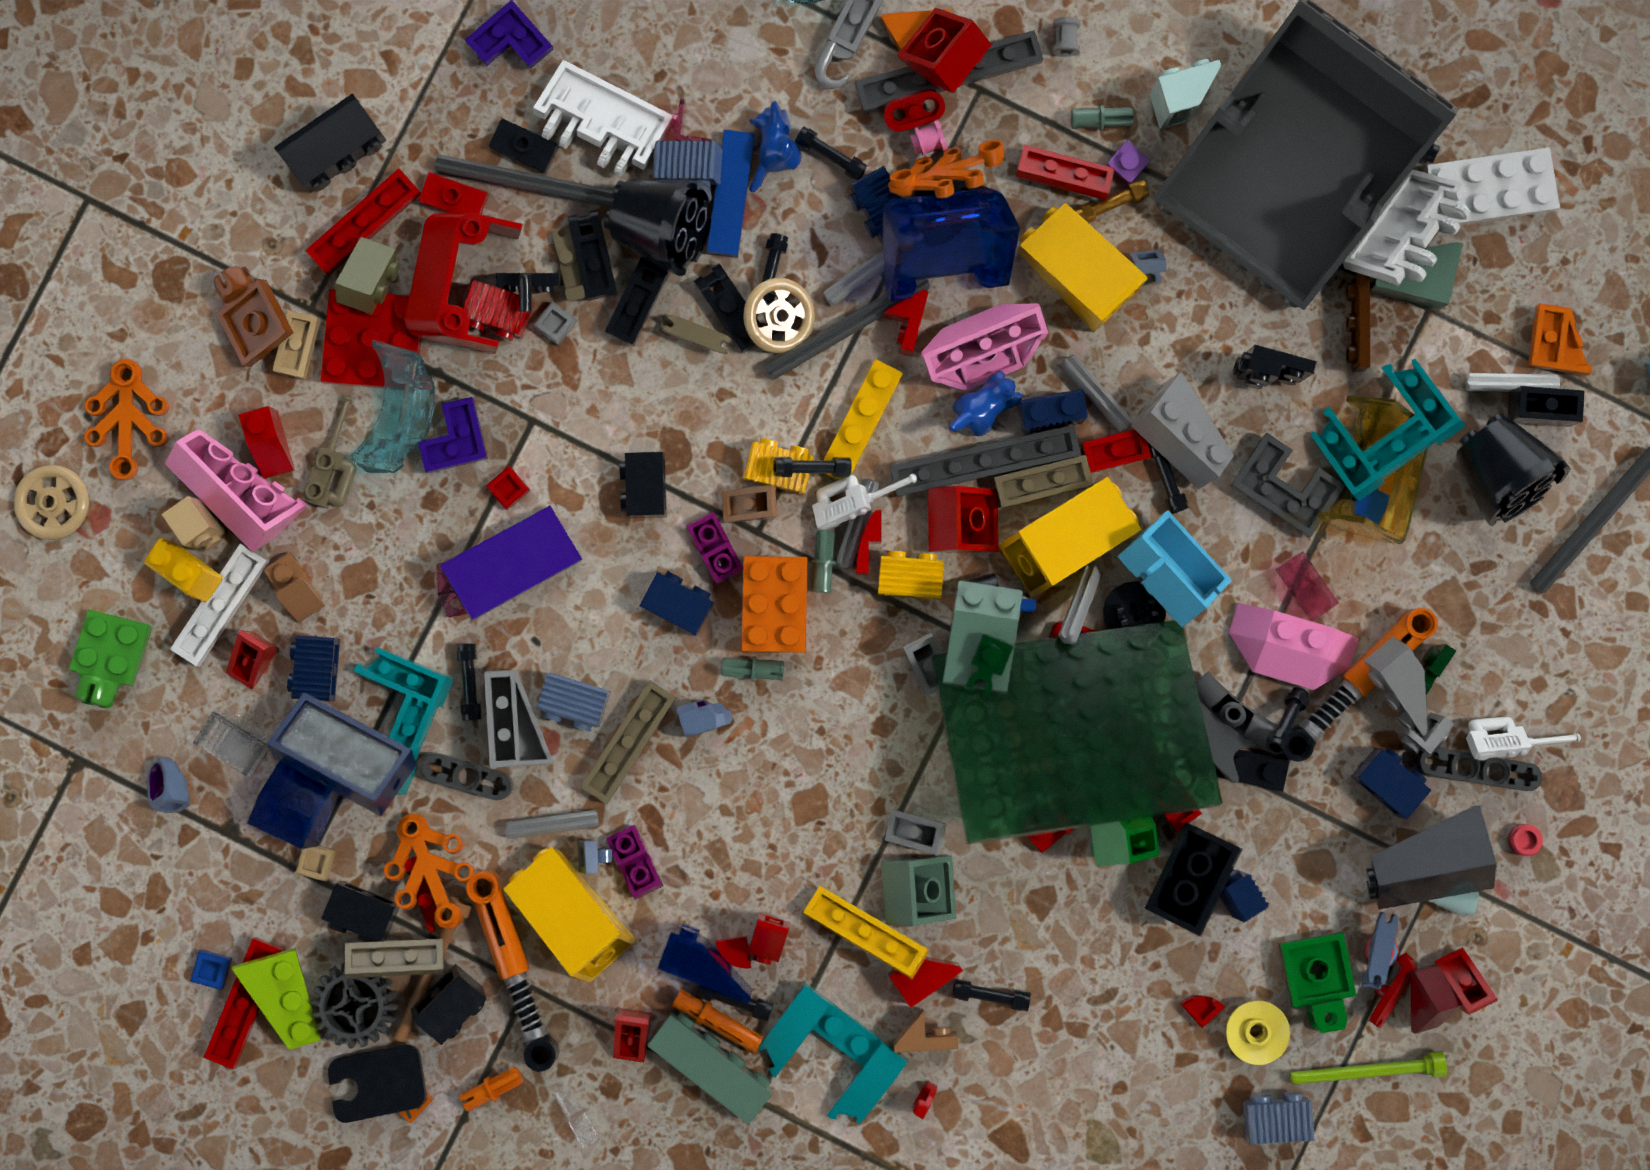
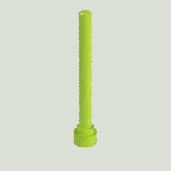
(1432, 1064)

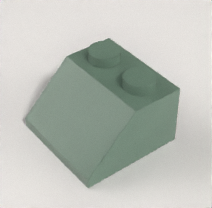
(918, 890)

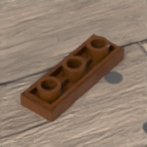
(1358, 323)

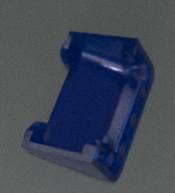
(948, 238)

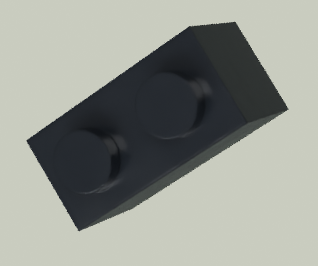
(1546, 406)
(644, 485)
(360, 912)
(448, 1005)

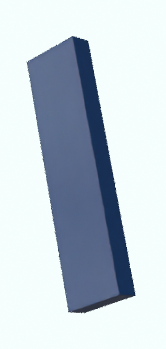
(731, 194)

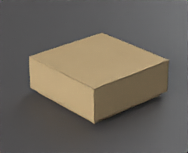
(316, 862)

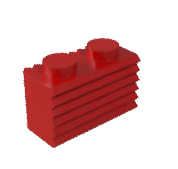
(495, 309)

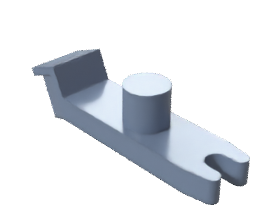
(1380, 952)

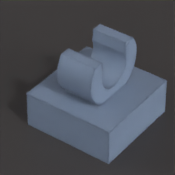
(1150, 262)
(590, 856)

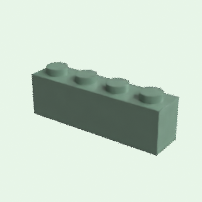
(711, 1067)

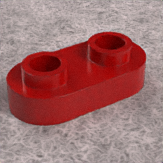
(913, 109)

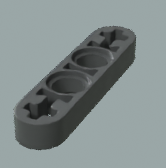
(1479, 770)

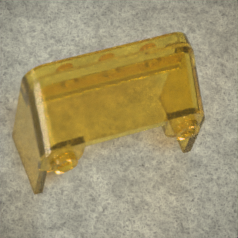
(1376, 420)

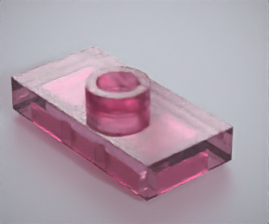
(1306, 586)

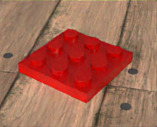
(349, 339)

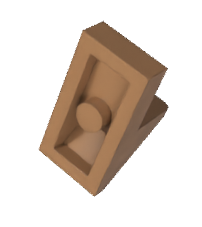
(749, 504)
(294, 587)
(915, 1039)

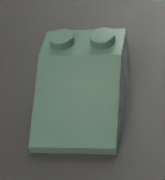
(975, 612)

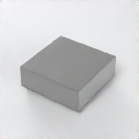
(555, 323)

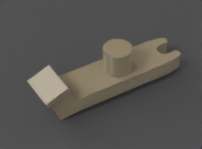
(569, 265)
(694, 333)

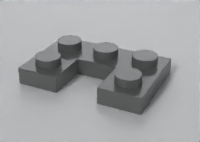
(1261, 485)

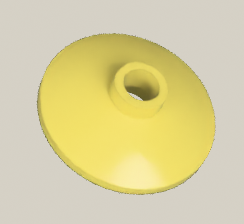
(1269, 1043)

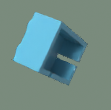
(1174, 568)

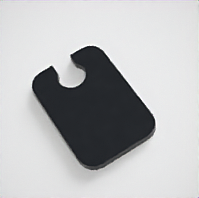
(386, 1082)

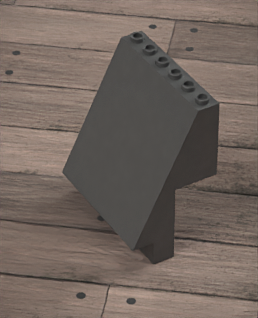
(1304, 154)

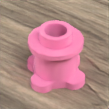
(928, 139)

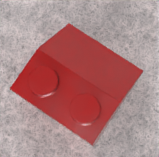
(945, 49)
(963, 520)

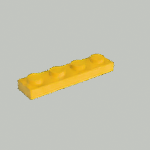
(864, 414)
(866, 932)

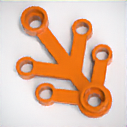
(948, 168)
(125, 414)
(427, 866)

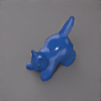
(776, 149)
(979, 408)

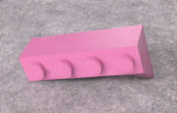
(233, 490)

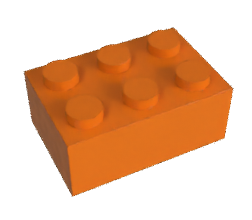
(774, 604)

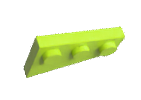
(281, 995)

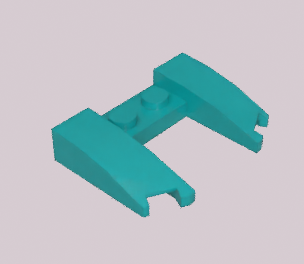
(1432, 423)
(424, 693)
(816, 1012)

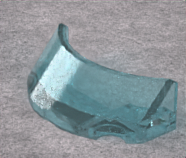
(404, 411)

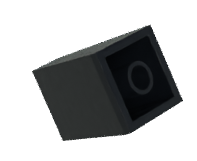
(1435, 863)

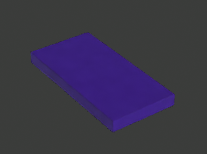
(510, 563)

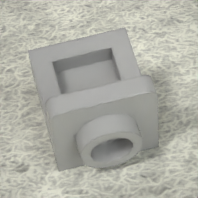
(1438, 732)

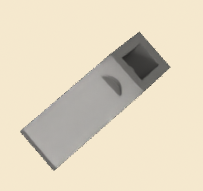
(1403, 680)

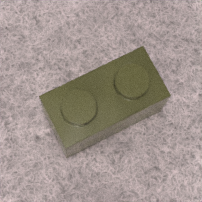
(366, 275)

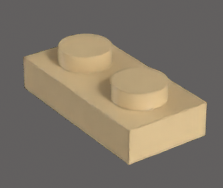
(296, 351)

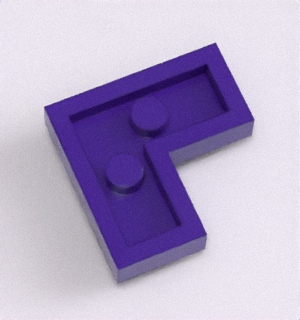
(509, 29)
(463, 443)

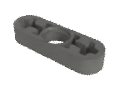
(442, 778)

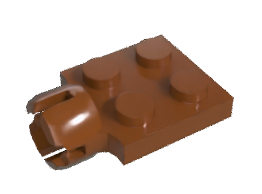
(250, 315)

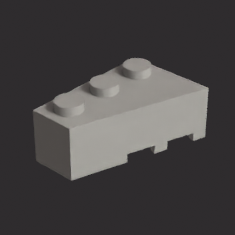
(1184, 432)
(511, 723)

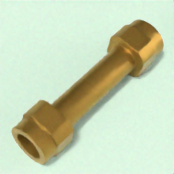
(1135, 192)

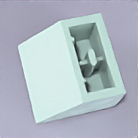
(1181, 92)

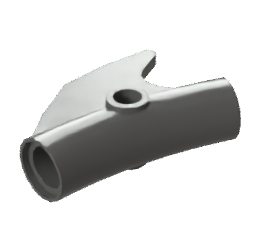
(1229, 735)

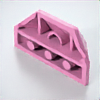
(982, 344)
(1290, 646)

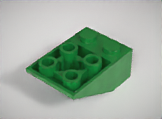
(1124, 841)

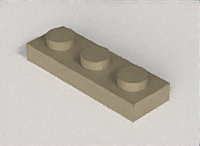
(1043, 481)
(394, 958)

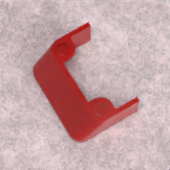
(427, 309)

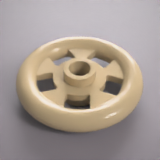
(763, 335)
(76, 508)

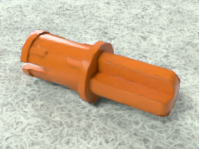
(491, 1088)

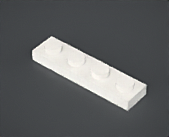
(214, 615)

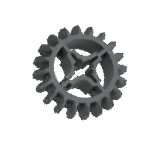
(328, 1012)

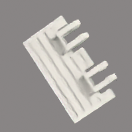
(601, 111)
(1406, 220)

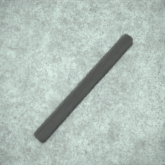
(524, 181)
(834, 334)
(1592, 524)

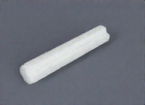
(1506, 382)

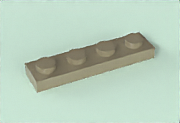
(628, 742)

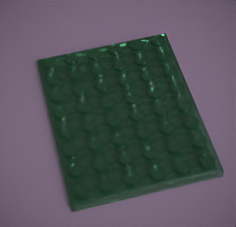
(1080, 735)

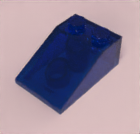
(293, 807)
(698, 961)

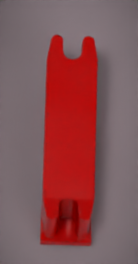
(424, 898)
(1392, 994)

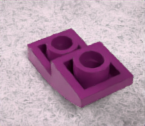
(714, 547)
(634, 862)

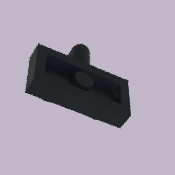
(523, 284)

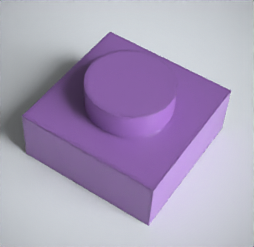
(1128, 162)

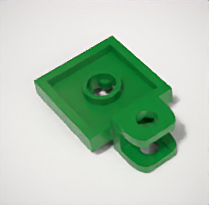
(1321, 994)

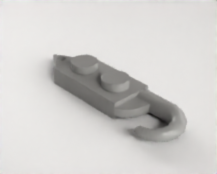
(846, 38)

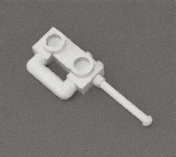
(855, 503)
(1510, 743)

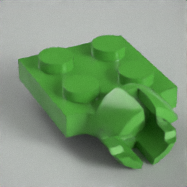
(107, 656)

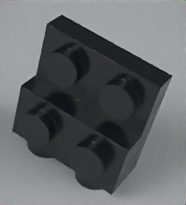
(1264, 365)

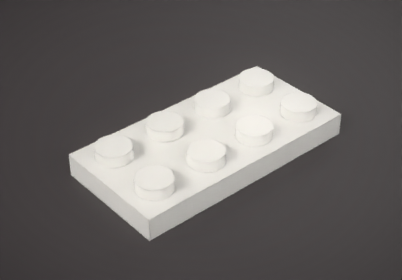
(1503, 184)

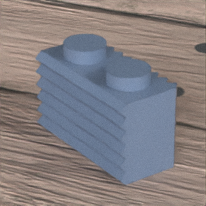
(688, 161)
(573, 701)
(1278, 1119)

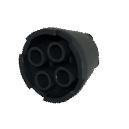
(661, 221)
(1508, 468)

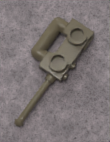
(323, 468)

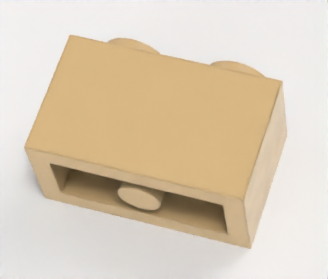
(194, 524)

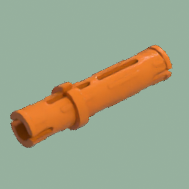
(717, 1021)

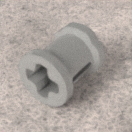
(1066, 36)

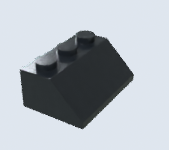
(331, 144)
(1193, 879)

